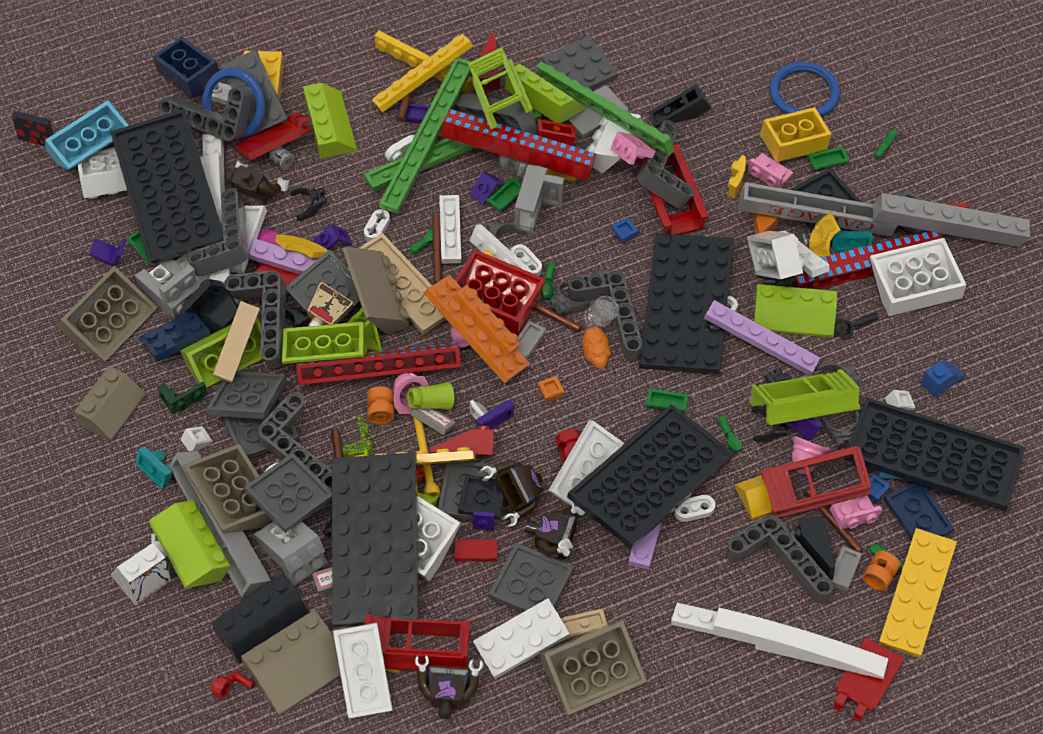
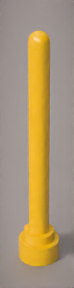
(431, 488)

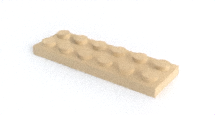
(410, 284)

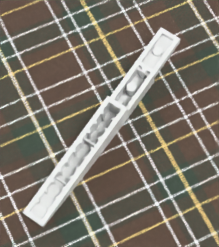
(214, 170)
(780, 639)

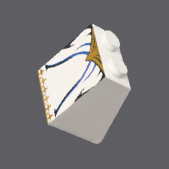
(142, 574)

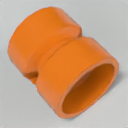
(380, 405)
(881, 570)

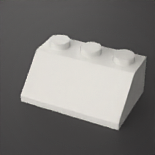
(602, 144)

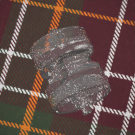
(512, 165)
(602, 312)

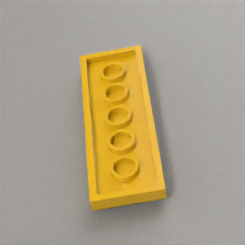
(917, 593)

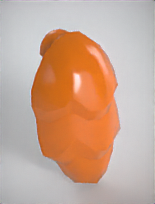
(596, 347)

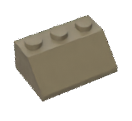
(109, 403)

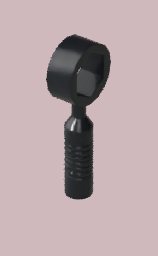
(859, 322)

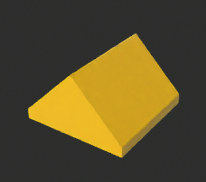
(754, 497)

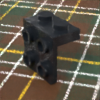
(212, 304)

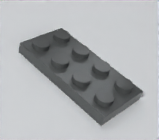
(254, 66)

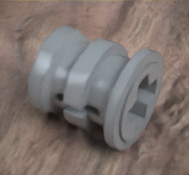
(282, 157)

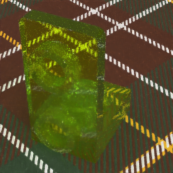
(359, 449)

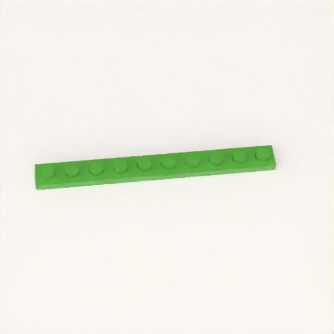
(606, 109)
(425, 136)
(439, 153)

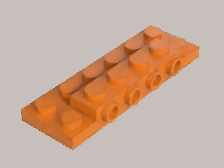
(478, 327)

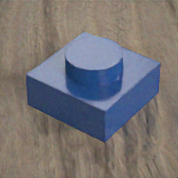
(624, 230)
(878, 488)

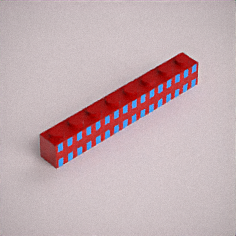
(518, 145)
(856, 262)
(380, 363)

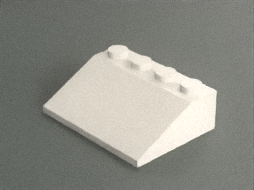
(101, 174)
(917, 277)
(435, 536)

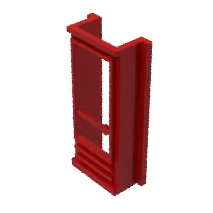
(685, 221)
(781, 490)
(405, 657)

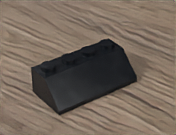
(260, 616)

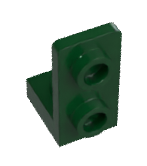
(180, 402)

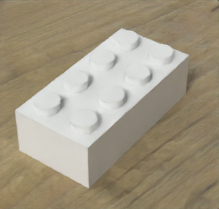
(775, 254)

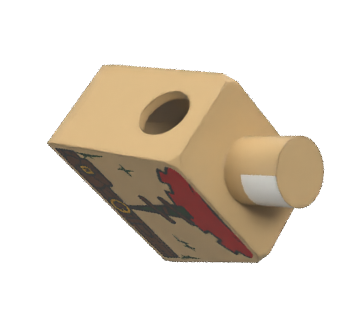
(328, 306)

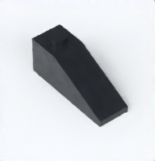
(681, 107)
(815, 540)

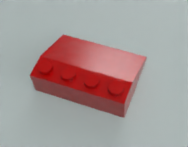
(503, 287)

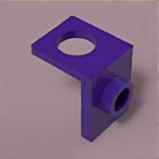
(485, 186)
(331, 236)
(106, 252)
(483, 520)

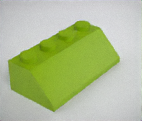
(545, 96)
(329, 120)
(796, 310)
(324, 342)
(203, 355)
(190, 544)

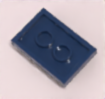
(174, 336)
(918, 509)

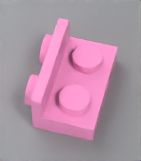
(630, 147)
(769, 171)
(855, 512)

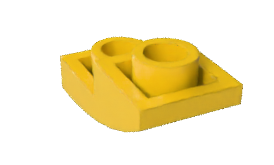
(737, 176)

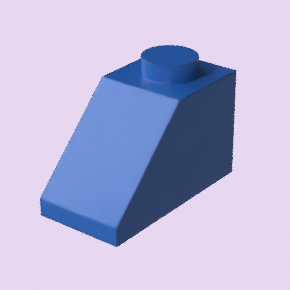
(941, 377)

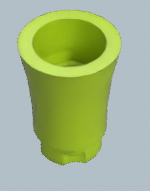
(431, 397)

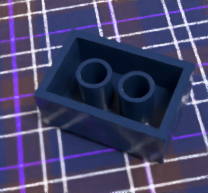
(185, 66)

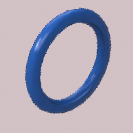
(810, 67)
(246, 77)

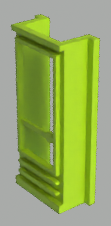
(491, 62)
(806, 397)

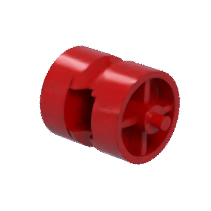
(565, 442)

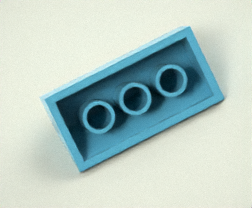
(84, 136)

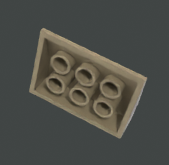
(377, 289)
(107, 315)
(221, 485)
(294, 663)
(593, 667)

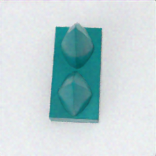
(847, 240)
(151, 464)

